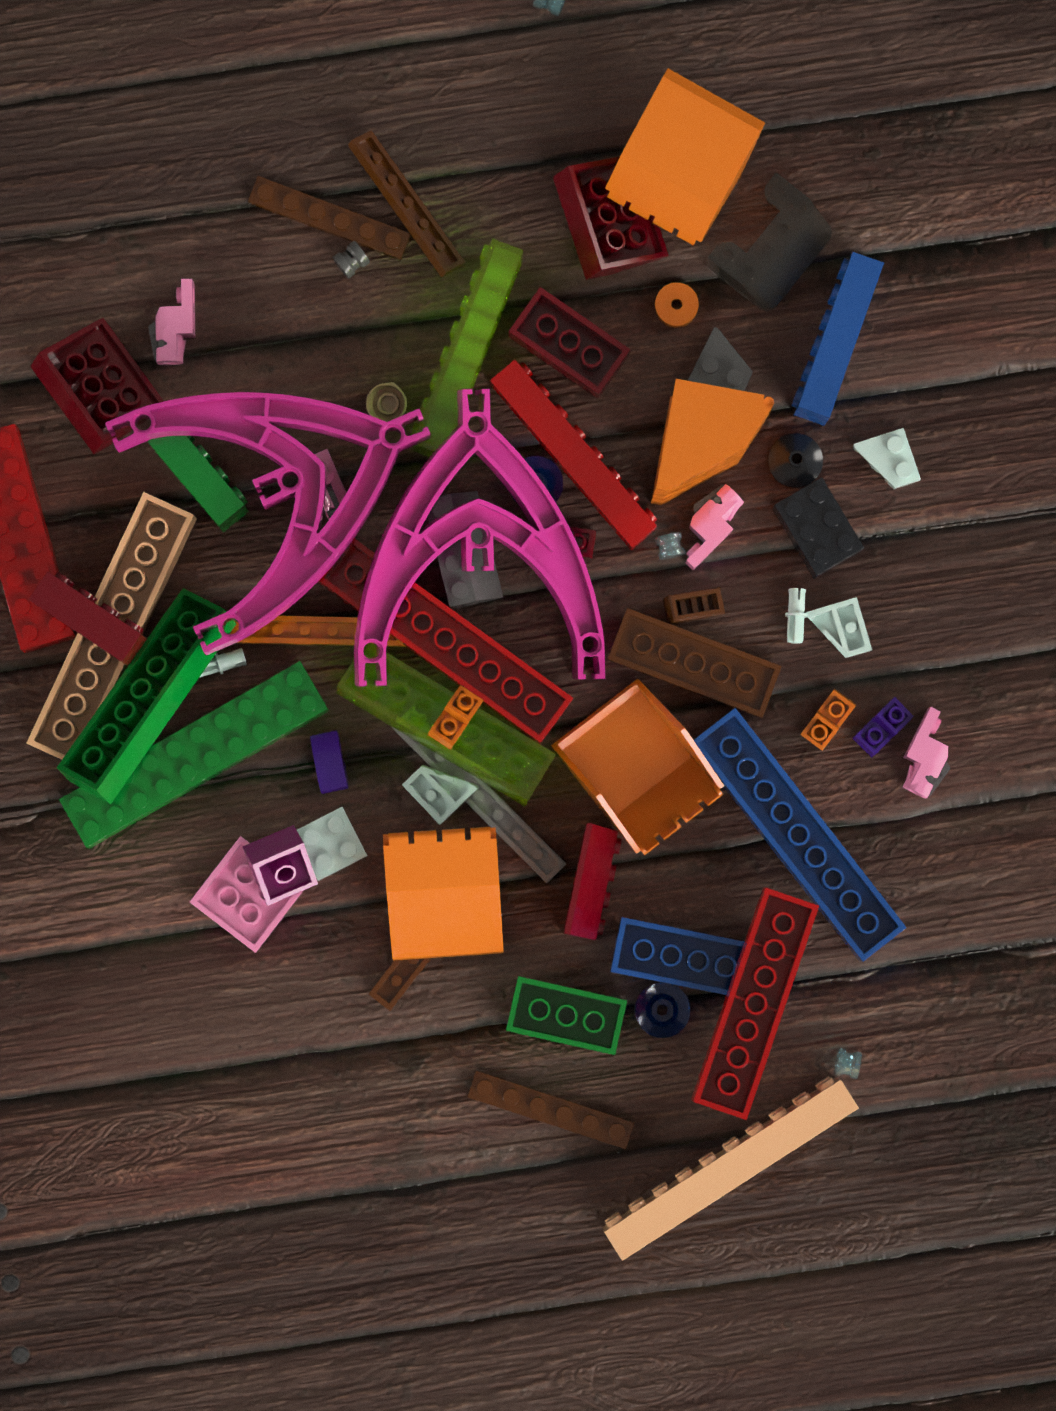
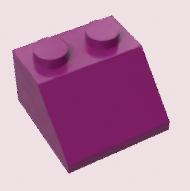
(280, 865)

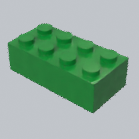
(202, 481)
(566, 1015)

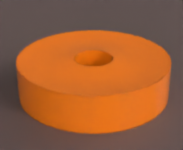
(676, 317)

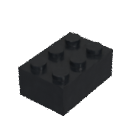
(817, 528)

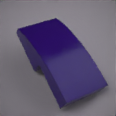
(882, 727)
(329, 762)

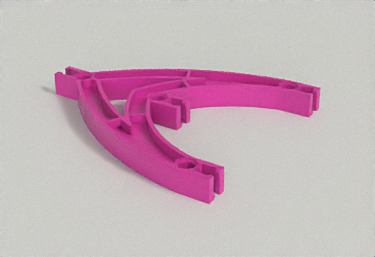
(251, 422)
(544, 545)

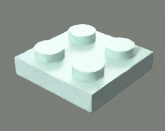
(331, 843)

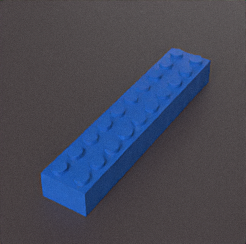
(799, 836)

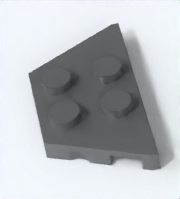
(721, 364)

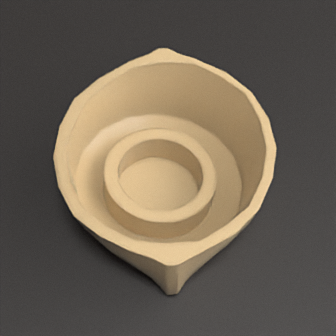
(386, 402)

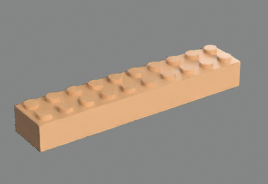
(132, 589)
(730, 1167)

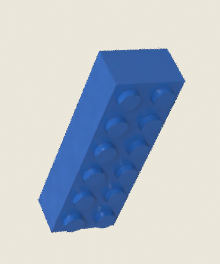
(839, 336)
(675, 956)

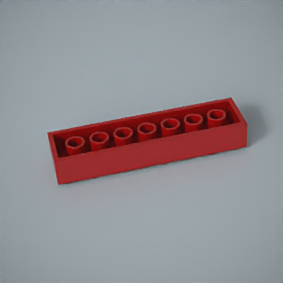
(25, 548)
(754, 1003)

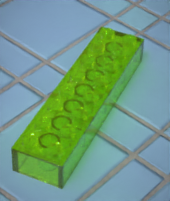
(470, 341)
(485, 747)

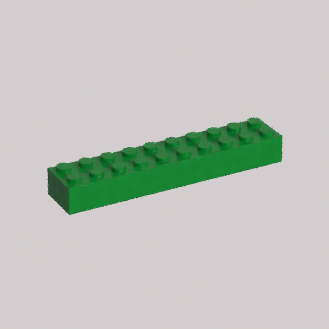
(200, 753)

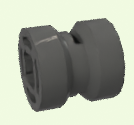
(351, 259)

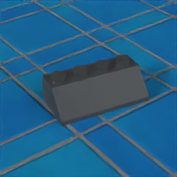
(464, 587)

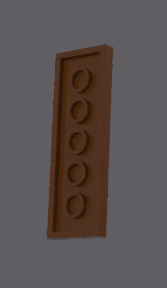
(694, 663)

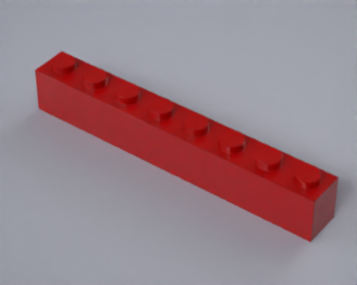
(573, 454)

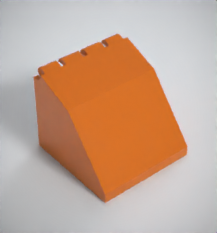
(684, 157)
(705, 435)
(639, 767)
(443, 893)

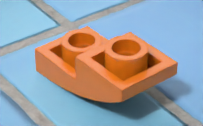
(455, 717)
(828, 719)

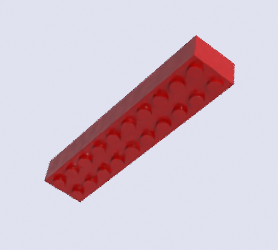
(458, 649)

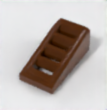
(671, 610)

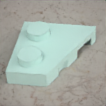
(843, 626)
(438, 791)

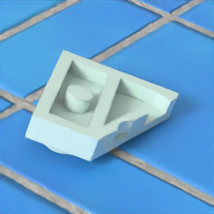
(890, 457)

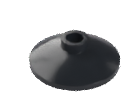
(794, 474)

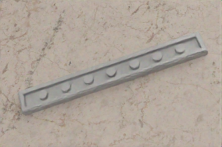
(499, 815)

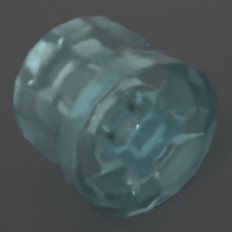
(670, 546)
(848, 1063)

